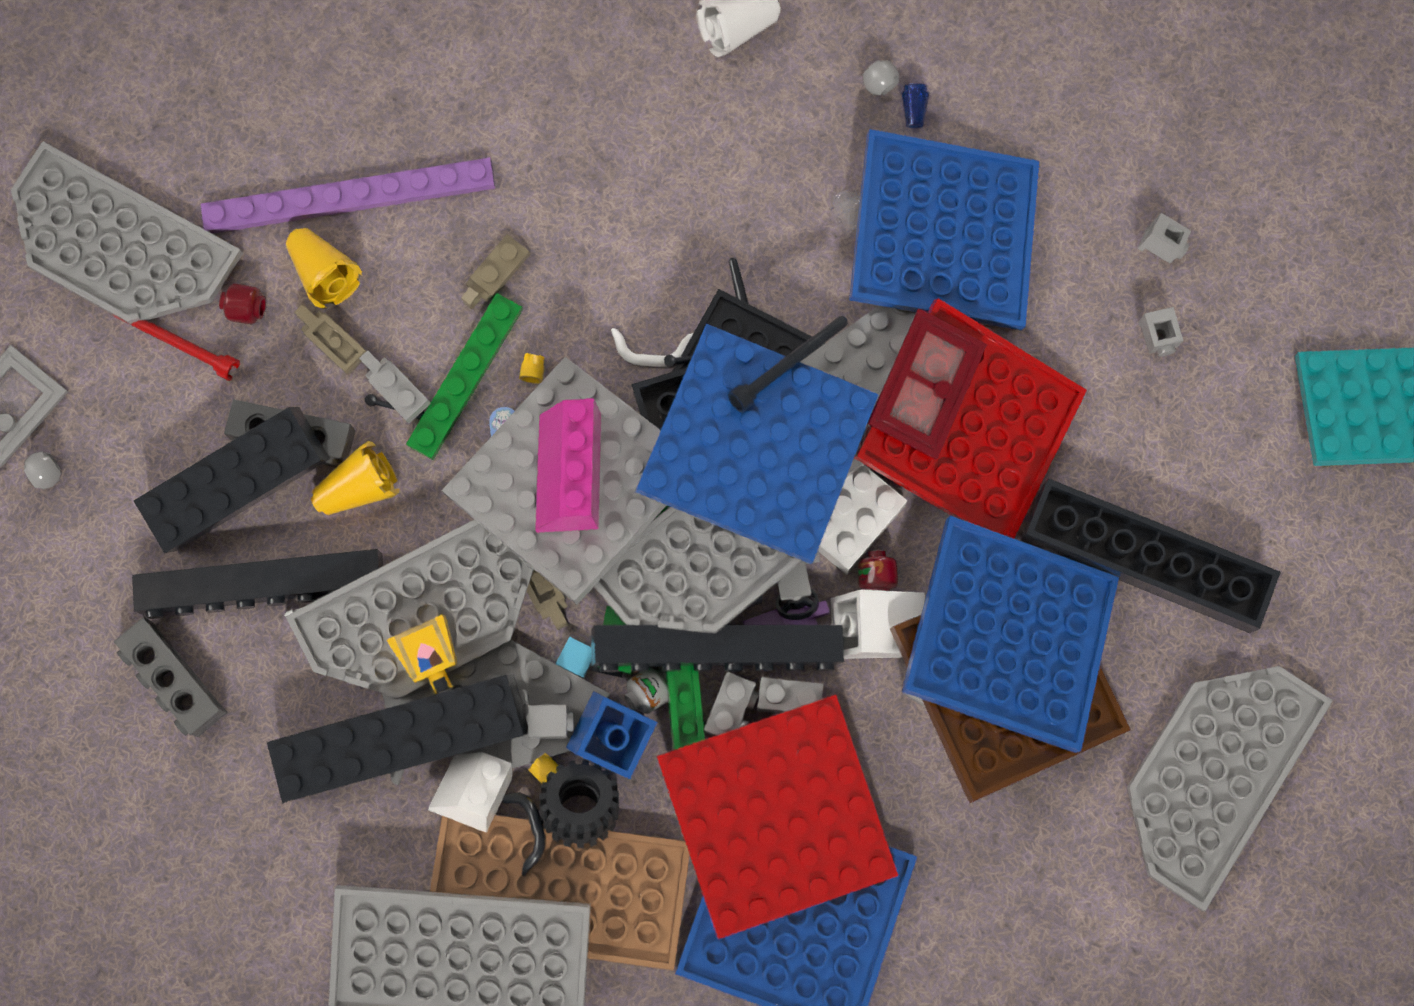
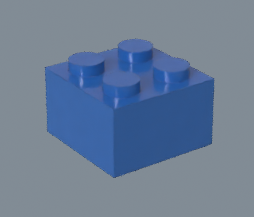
(611, 735)

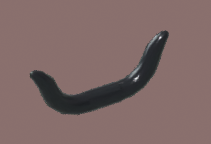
(536, 827)

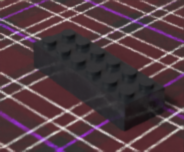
(231, 479)

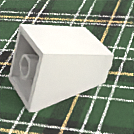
(868, 620)

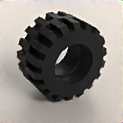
(574, 781)

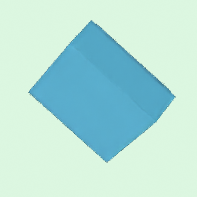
(575, 657)

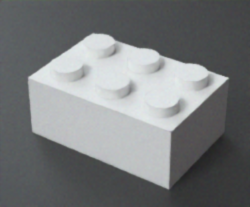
(859, 518)

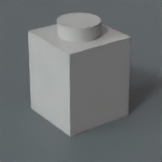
(550, 721)

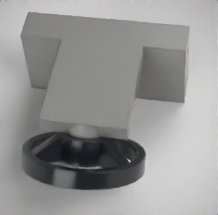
(794, 588)

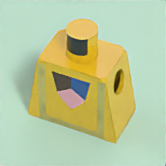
(427, 652)

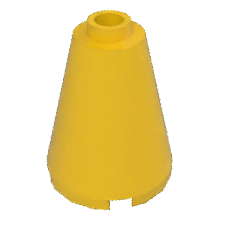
(322, 268)
(356, 482)

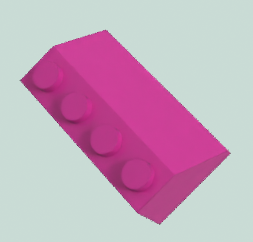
(569, 467)

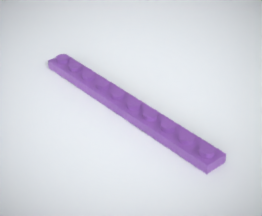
(347, 196)

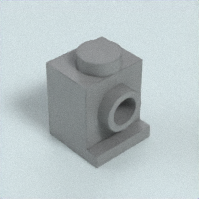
(1165, 238)
(1165, 323)

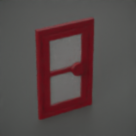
(927, 384)

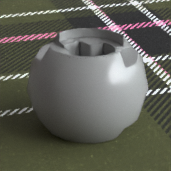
(880, 77)
(42, 470)

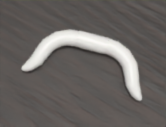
(644, 359)

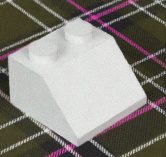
(472, 789)

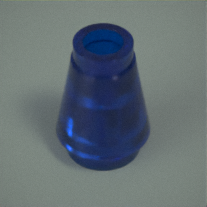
(915, 103)

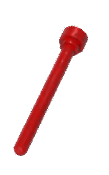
(220, 364)

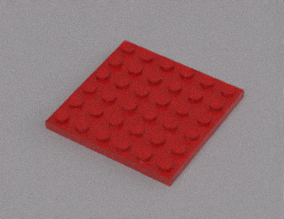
(997, 442)
(777, 816)

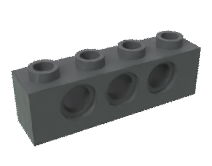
(337, 434)
(205, 707)

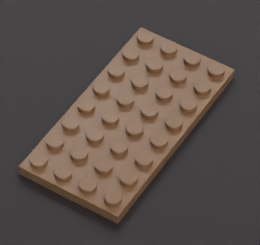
(627, 878)

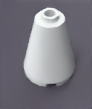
(734, 21)

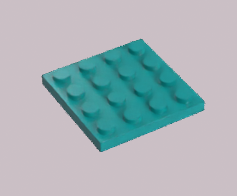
(1358, 405)

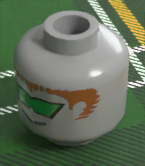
(647, 691)

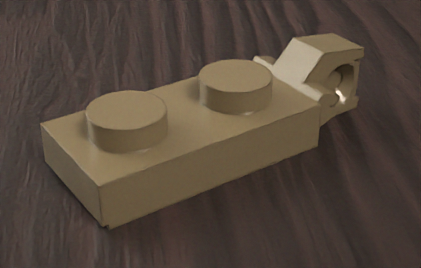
(495, 271)
(331, 339)
(547, 599)

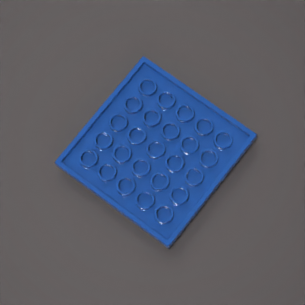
(945, 228)
(764, 469)
(1011, 634)
(807, 957)

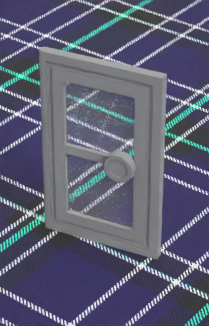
(25, 400)

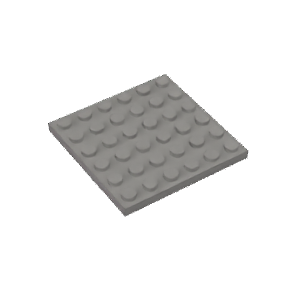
(501, 485)

